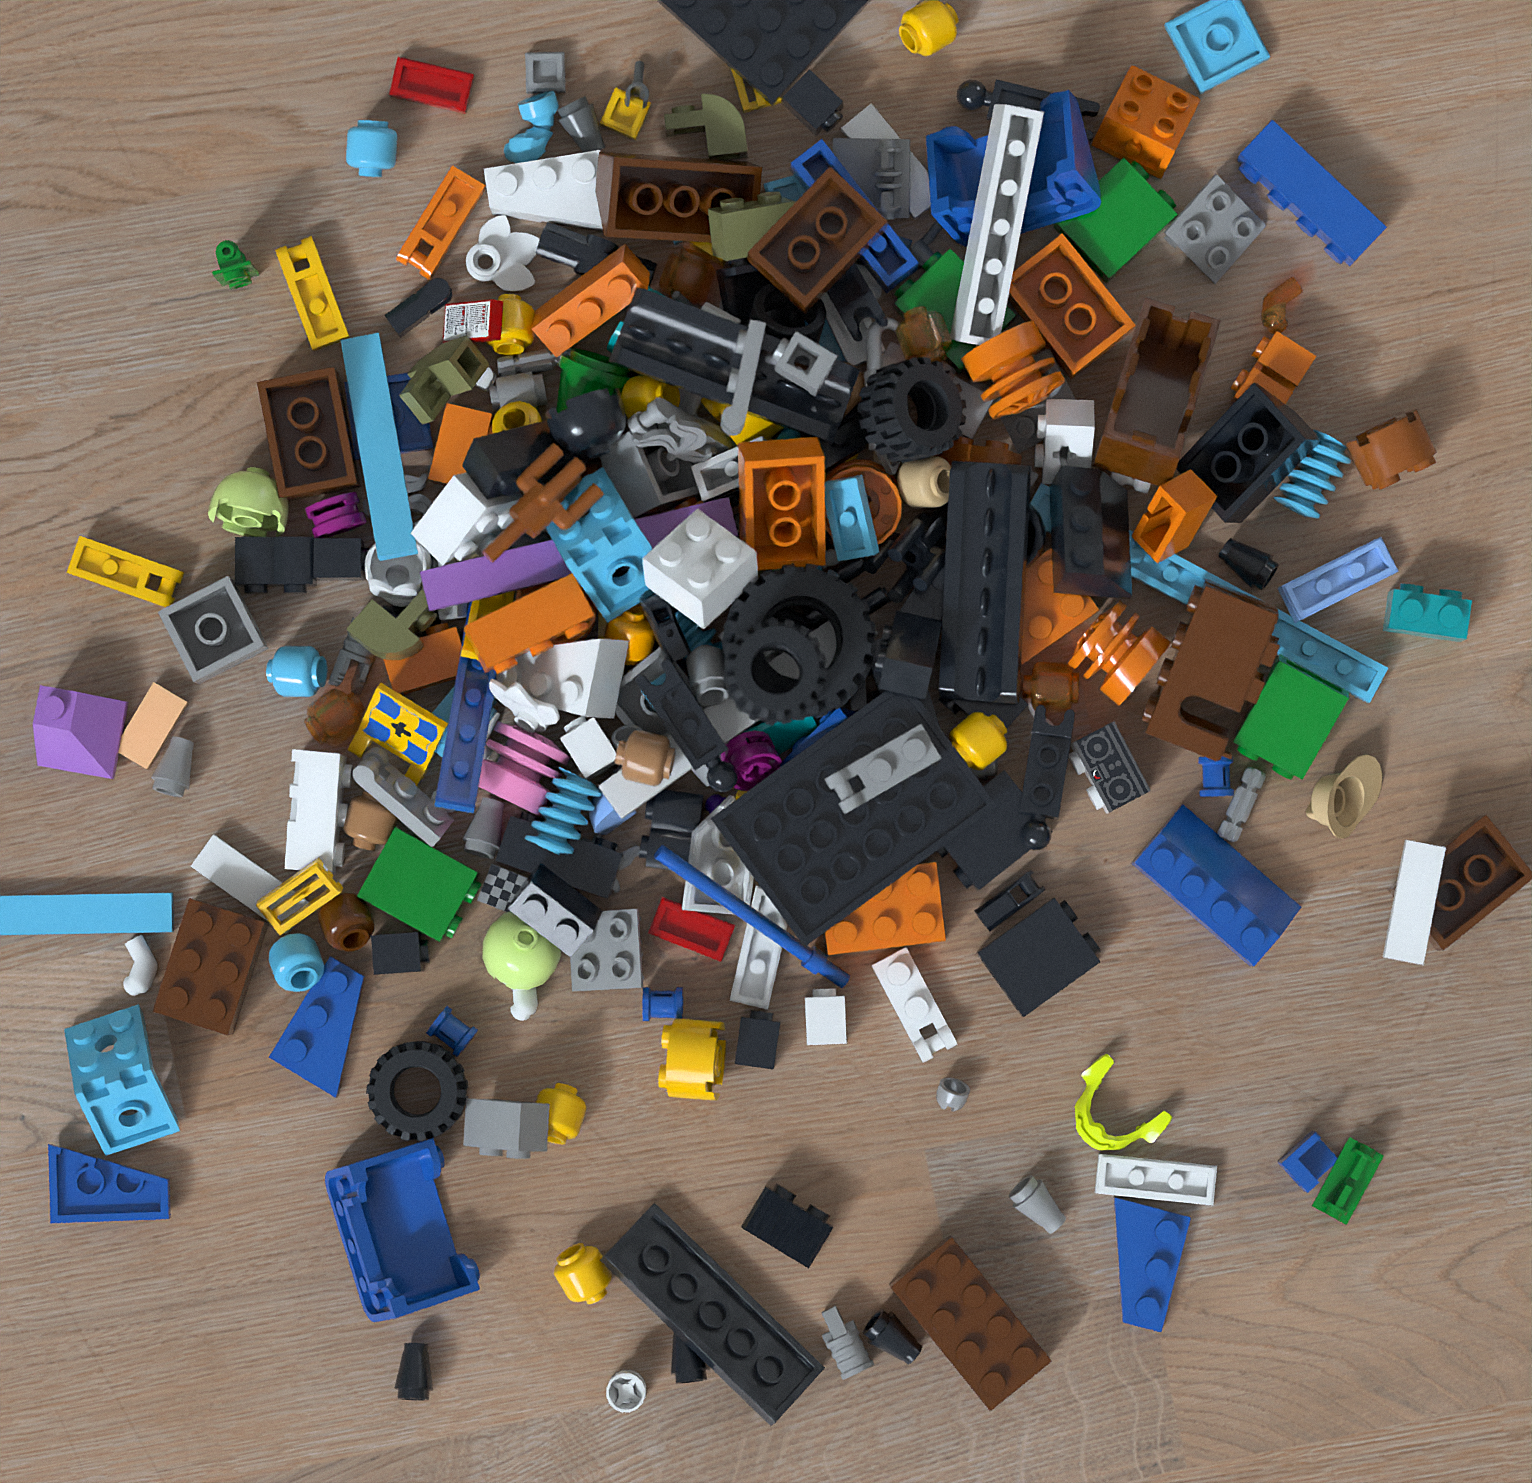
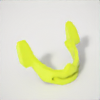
(1093, 1132)

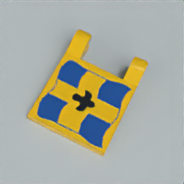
(401, 729)

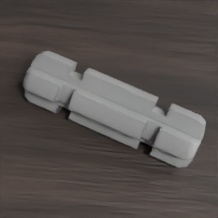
(533, 361)
(1241, 804)

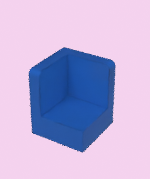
(1308, 1161)

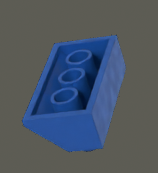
(1217, 886)

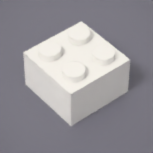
(463, 521)
(700, 568)

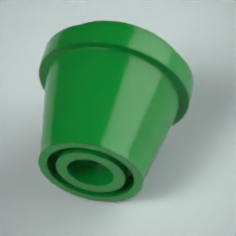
(587, 372)

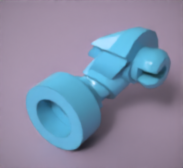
(531, 144)

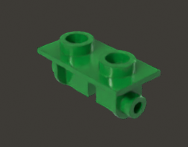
(233, 266)
(1347, 1180)

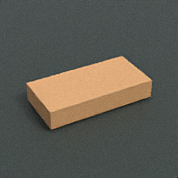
(151, 725)

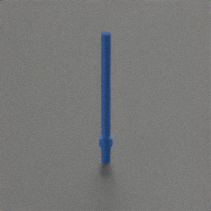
(811, 958)

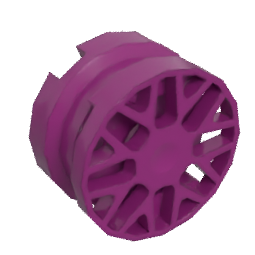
(338, 518)
(752, 758)

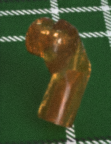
(1274, 305)

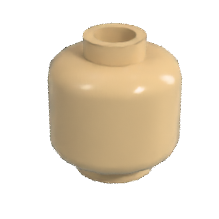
(924, 482)

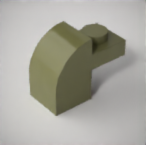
(718, 119)
(441, 374)
(389, 636)

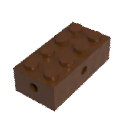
(970, 1322)

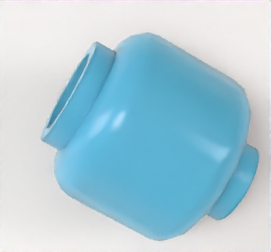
(371, 147)
(297, 671)
(296, 962)

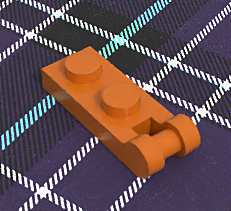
(441, 221)

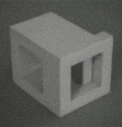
(820, 362)

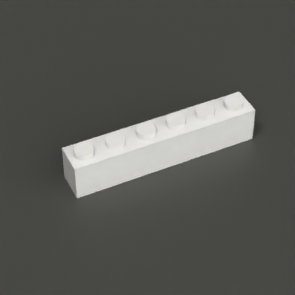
(996, 224)

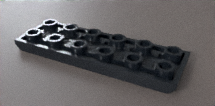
(698, 353)
(984, 581)

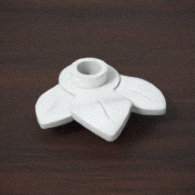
(509, 255)
(528, 712)

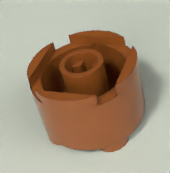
(1391, 450)

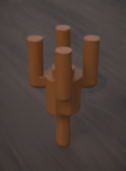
(543, 503)

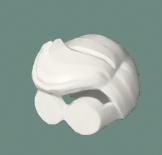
(397, 578)

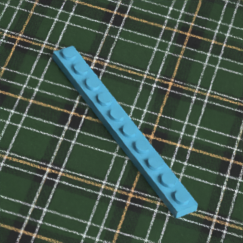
(1297, 640)

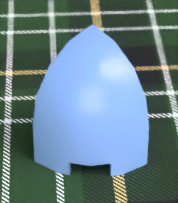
(604, 817)

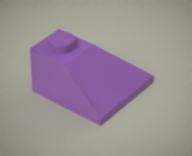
(78, 731)

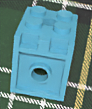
(602, 544)
(118, 1081)

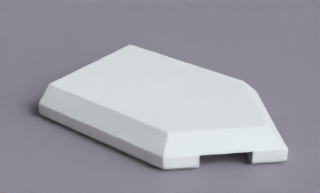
(718, 861)

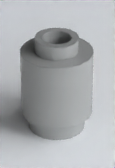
(518, 387)
(706, 675)

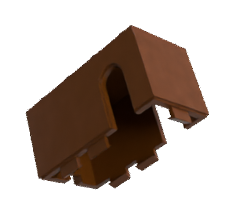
(1156, 393)
(1214, 661)

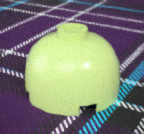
(249, 504)
(518, 953)

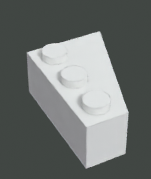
(547, 190)

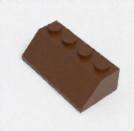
(668, 194)

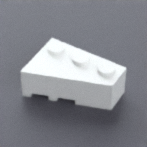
(573, 676)
(317, 809)

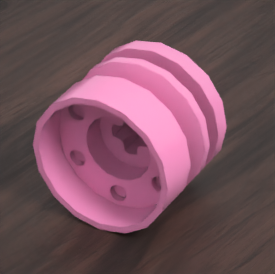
(521, 767)

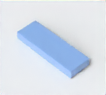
(1337, 579)

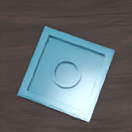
(1216, 42)

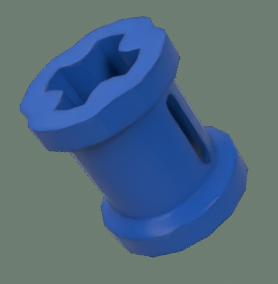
(1216, 777)
(662, 1003)
(452, 1031)

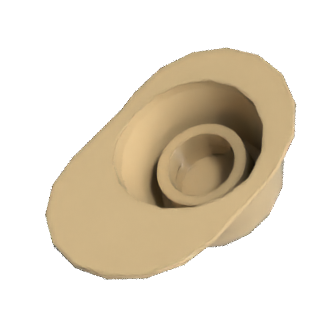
(1346, 797)

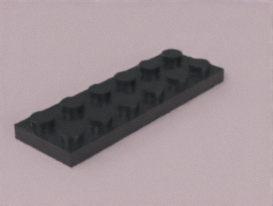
(712, 1314)

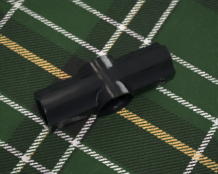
(579, 250)

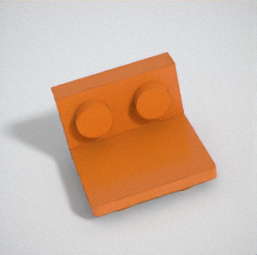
(1146, 121)

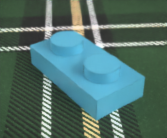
(850, 518)

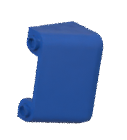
(1060, 182)
(398, 1232)

